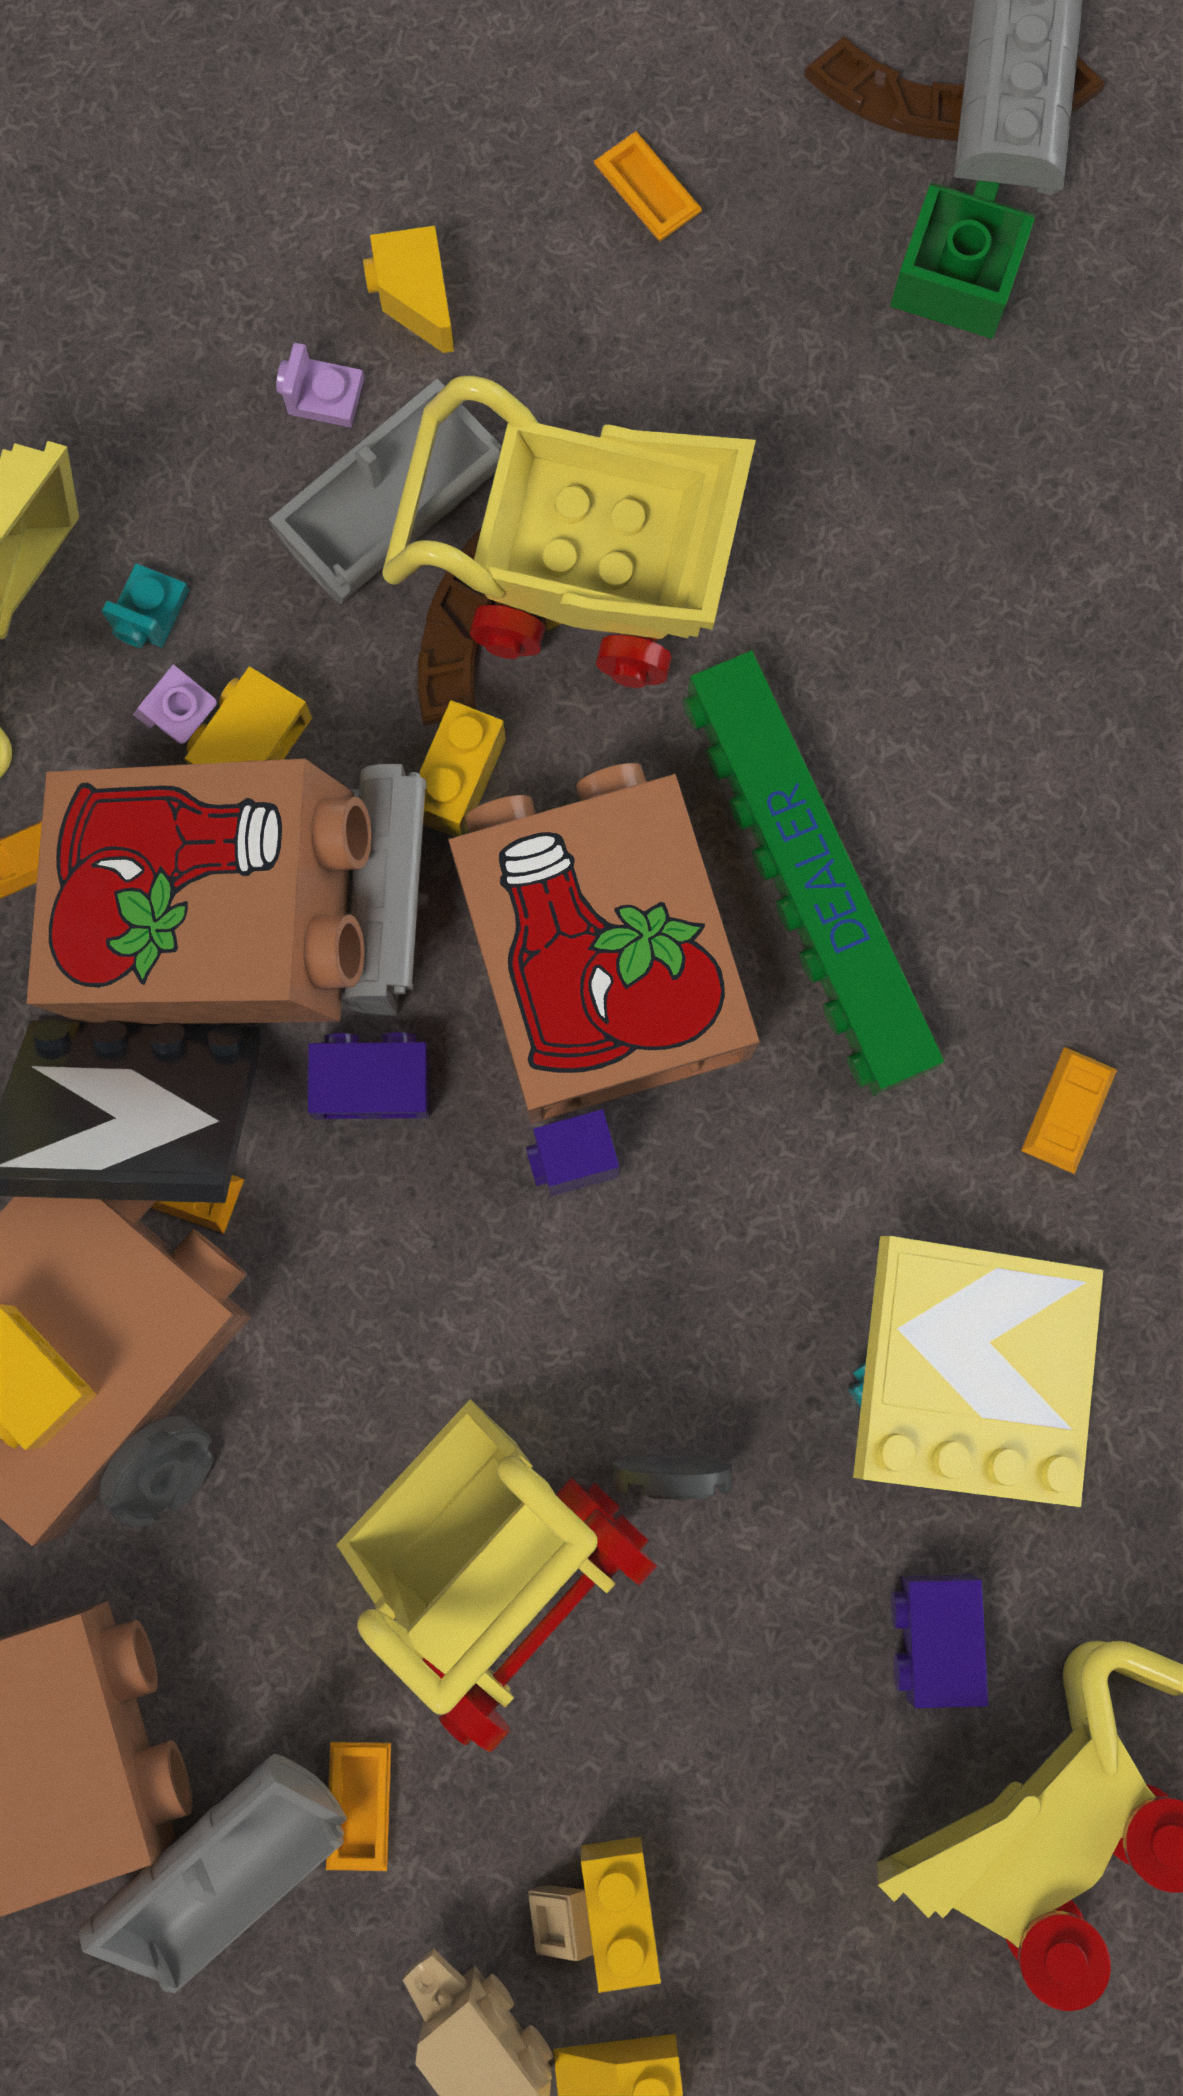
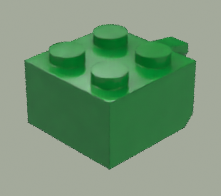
(962, 258)

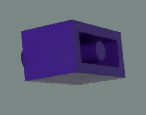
(369, 1078)
(573, 1153)
(941, 1641)

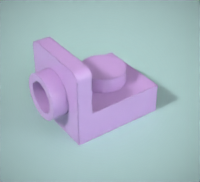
(319, 388)
(176, 705)

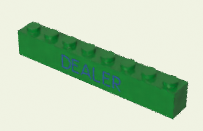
(813, 875)

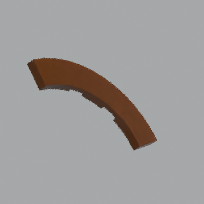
(903, 105)
(447, 648)

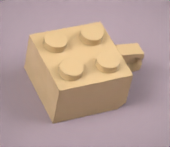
(471, 2037)

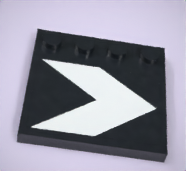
(126, 1110)

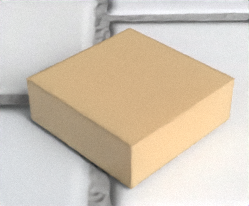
(560, 1922)

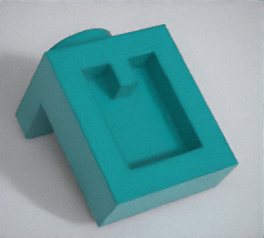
(146, 607)

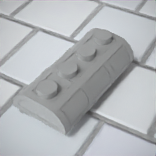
(1019, 92)
(348, 514)
(387, 887)
(218, 1876)

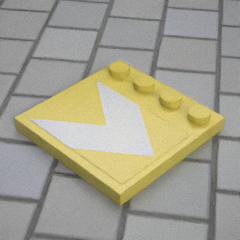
(978, 1372)

